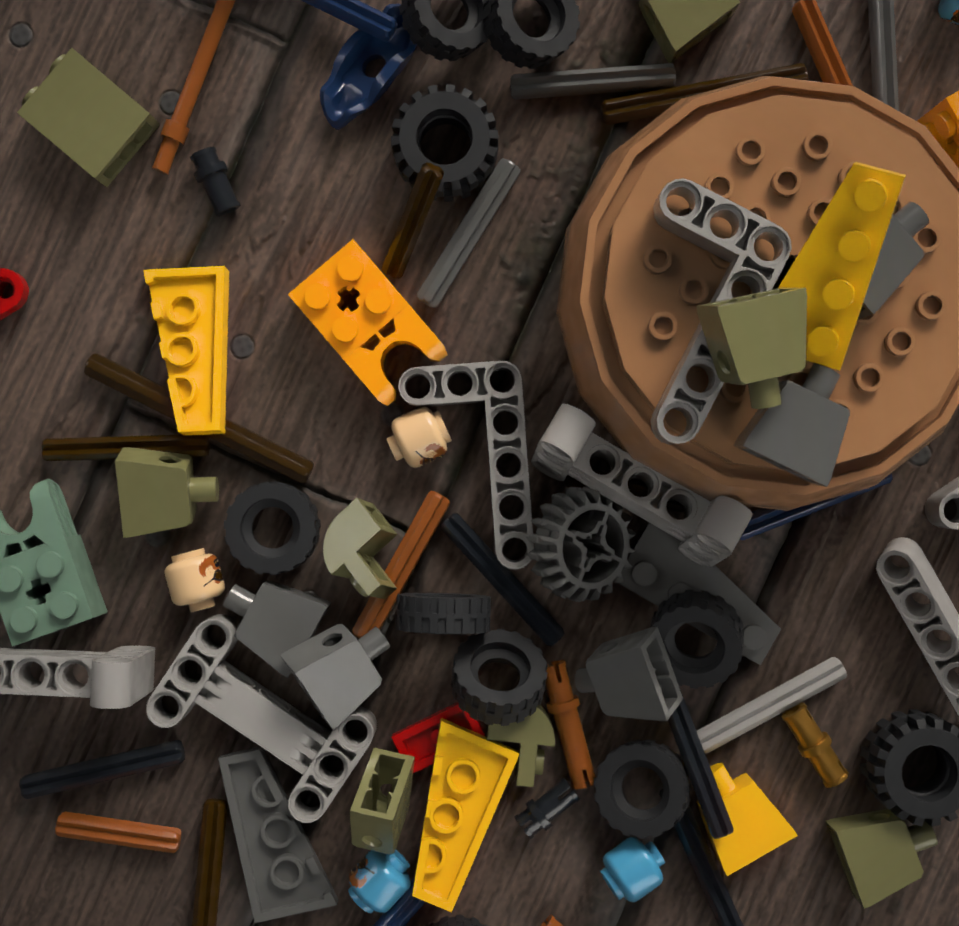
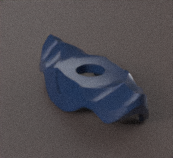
(348, 87)

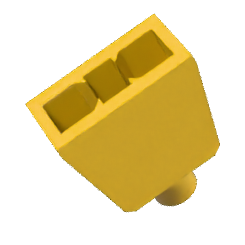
(754, 818)

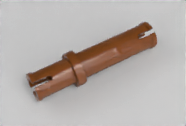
(564, 706)

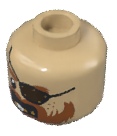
(419, 437)
(194, 579)

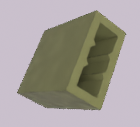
(88, 117)

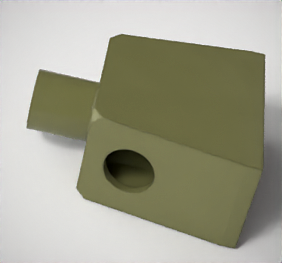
(684, 23)
(757, 340)
(159, 490)
(374, 817)
(879, 853)

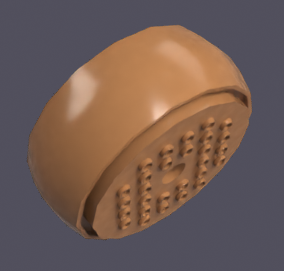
(636, 287)

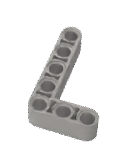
(743, 267)
(497, 444)
(924, 618)

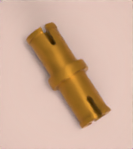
(815, 745)

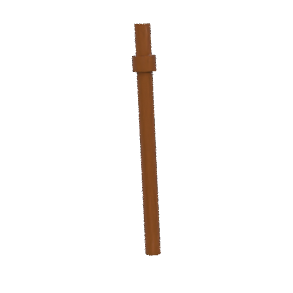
(176, 130)

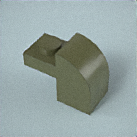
(352, 544)
(529, 734)

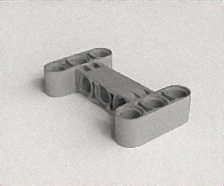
(705, 533)
(114, 677)
(260, 717)

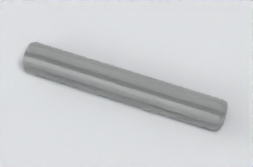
(771, 704)

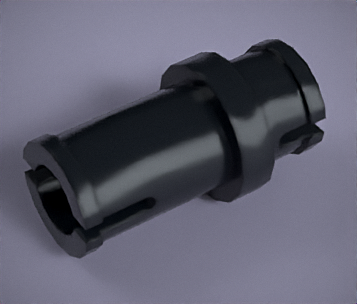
(214, 179)
(546, 808)

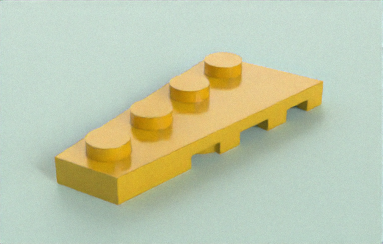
(842, 258)
(194, 340)
(461, 801)

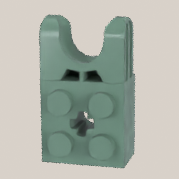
(41, 555)

